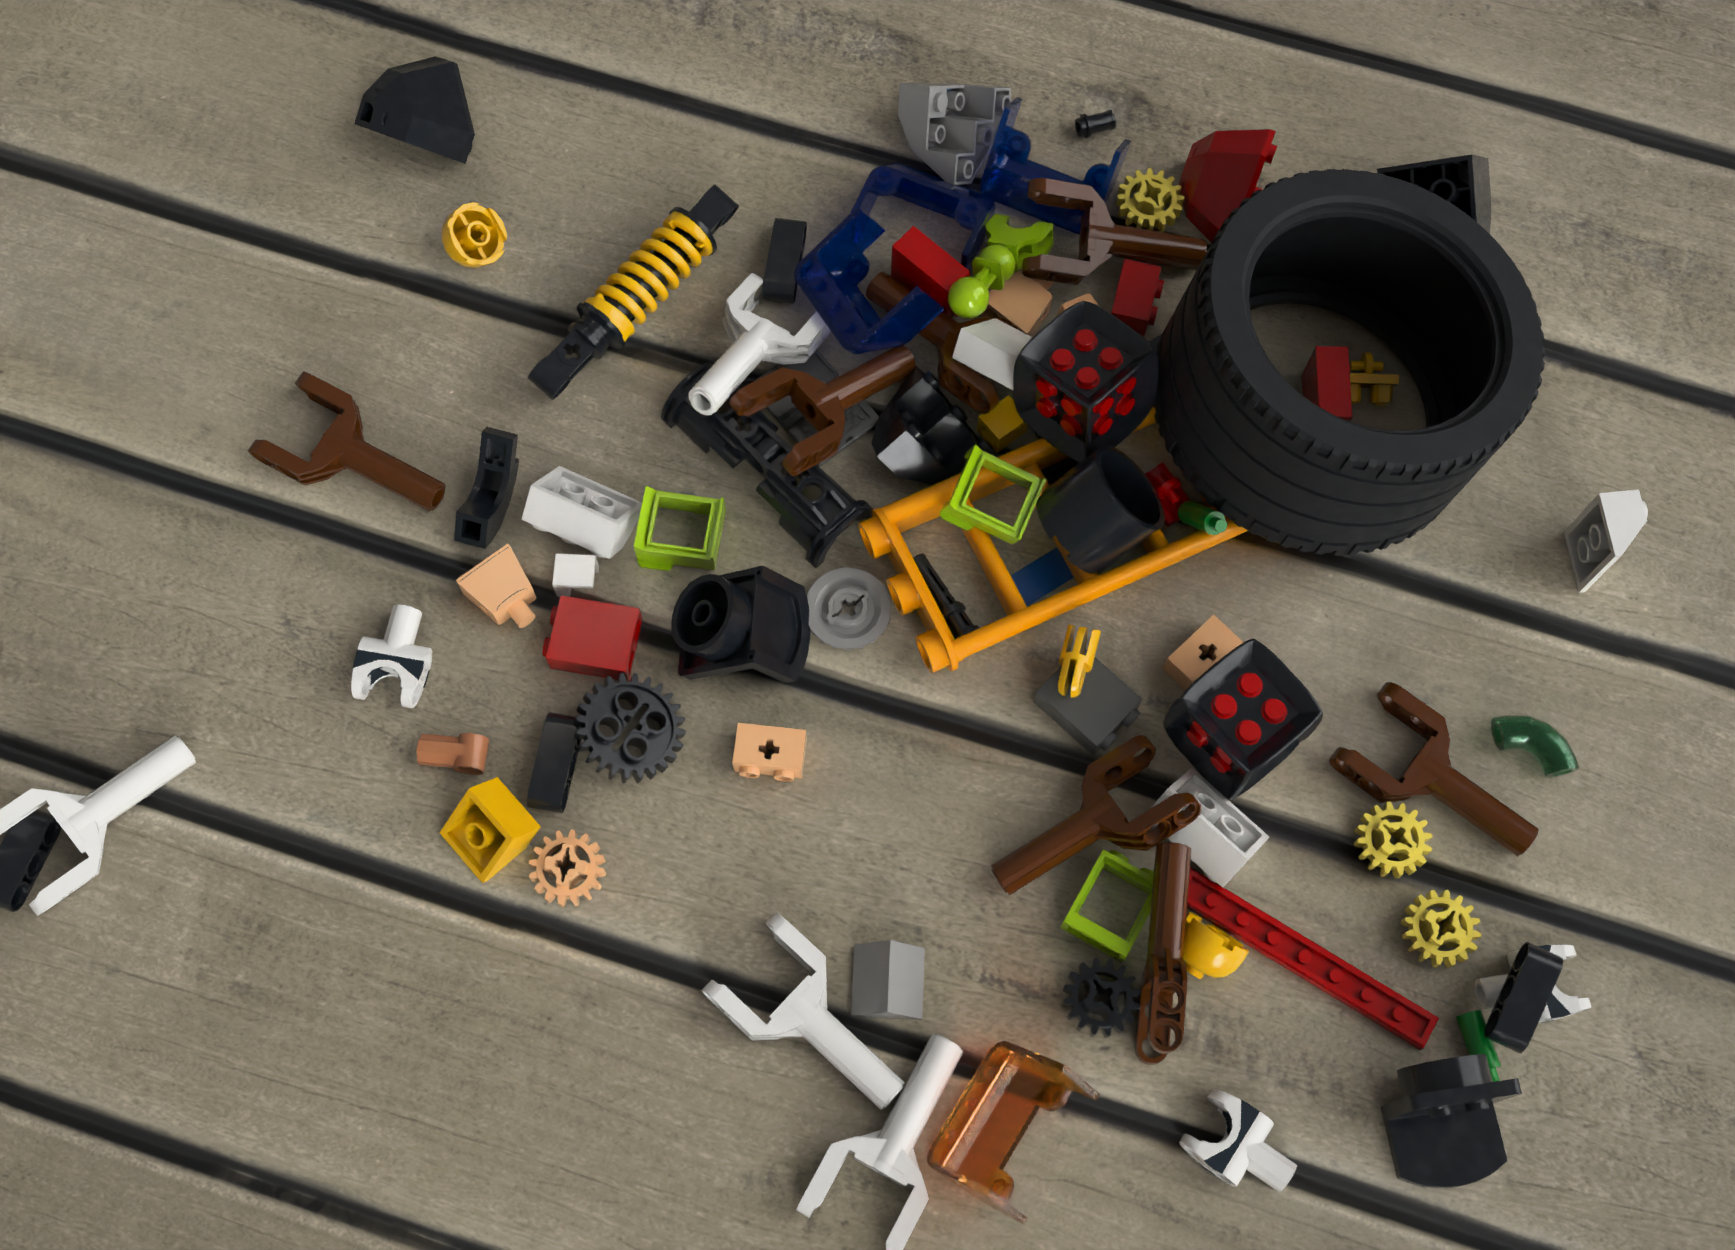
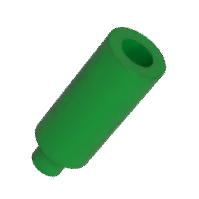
(1202, 517)
(1472, 1029)

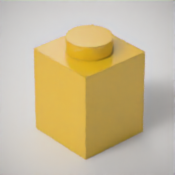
(1001, 425)

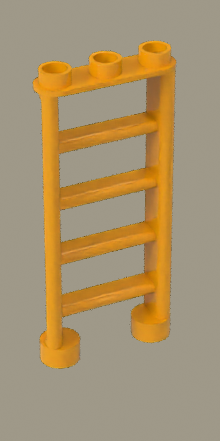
(910, 592)

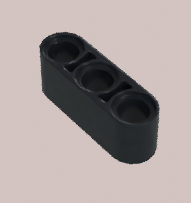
(784, 255)
(554, 764)
(23, 856)
(1523, 997)

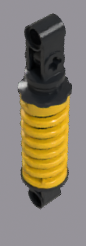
(609, 315)

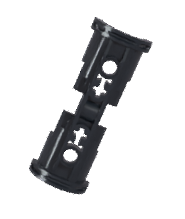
(810, 522)

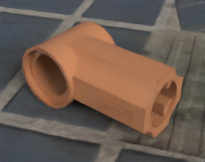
(462, 753)

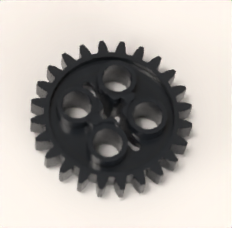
(604, 709)

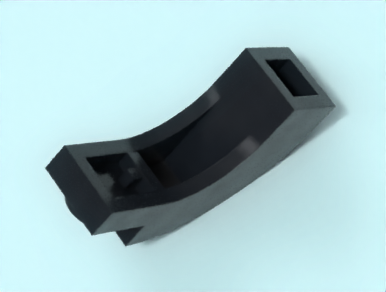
(492, 491)

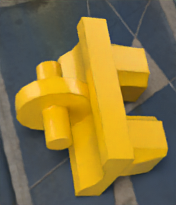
(1380, 384)

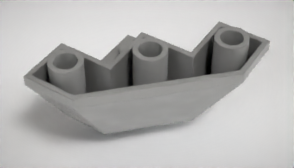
(951, 125)

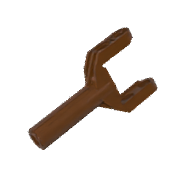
(1102, 238)
(942, 333)
(822, 402)
(345, 448)
(1432, 774)
(1099, 819)
(1165, 968)

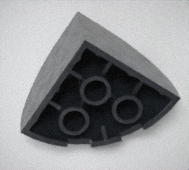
(1458, 180)

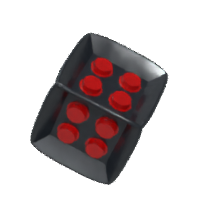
(1085, 380)
(1242, 718)

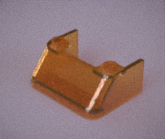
(994, 1118)

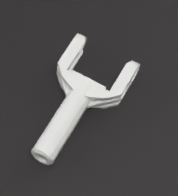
(753, 341)
(87, 816)
(806, 1016)
(891, 1148)

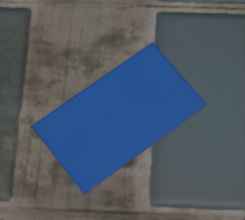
(1042, 576)

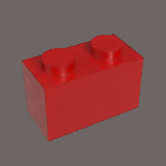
(1135, 295)

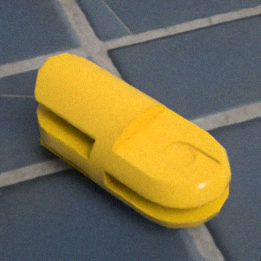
(1076, 660)

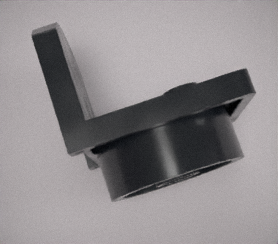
(742, 624)
(1447, 1122)

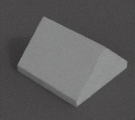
(888, 980)

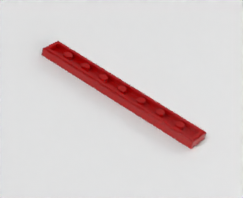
(1310, 961)

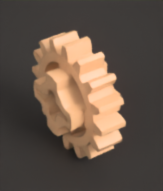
(581, 871)

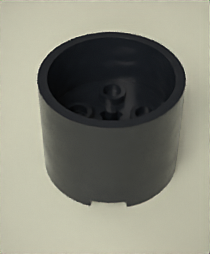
(1100, 509)

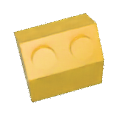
(489, 828)

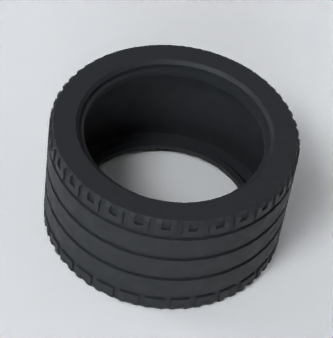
(1408, 274)

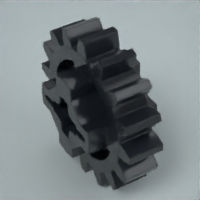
(1094, 984)

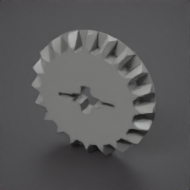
(848, 587)

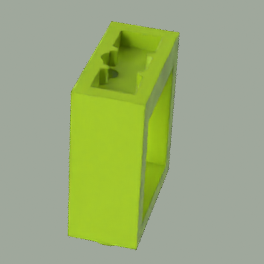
(1096, 935)

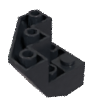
(422, 107)
(923, 433)

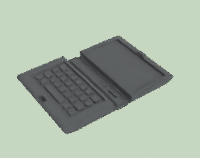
(858, 417)

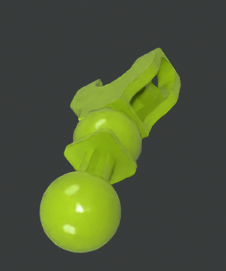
(997, 262)

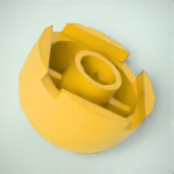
(473, 235)
(1210, 949)

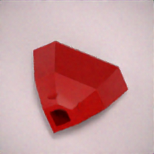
(1222, 174)

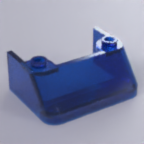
(1009, 171)
(964, 205)
(831, 280)

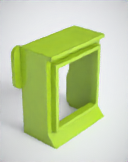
(967, 517)
(664, 556)

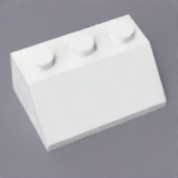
(581, 512)
(1603, 534)
(1221, 835)

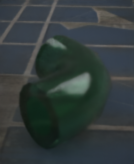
(1538, 739)

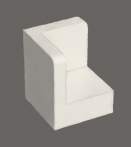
(573, 572)

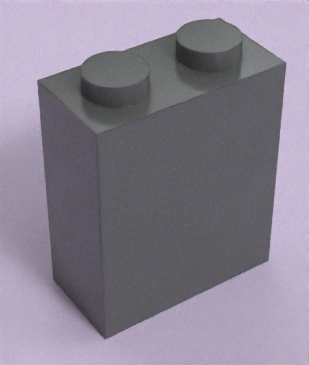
(1096, 712)

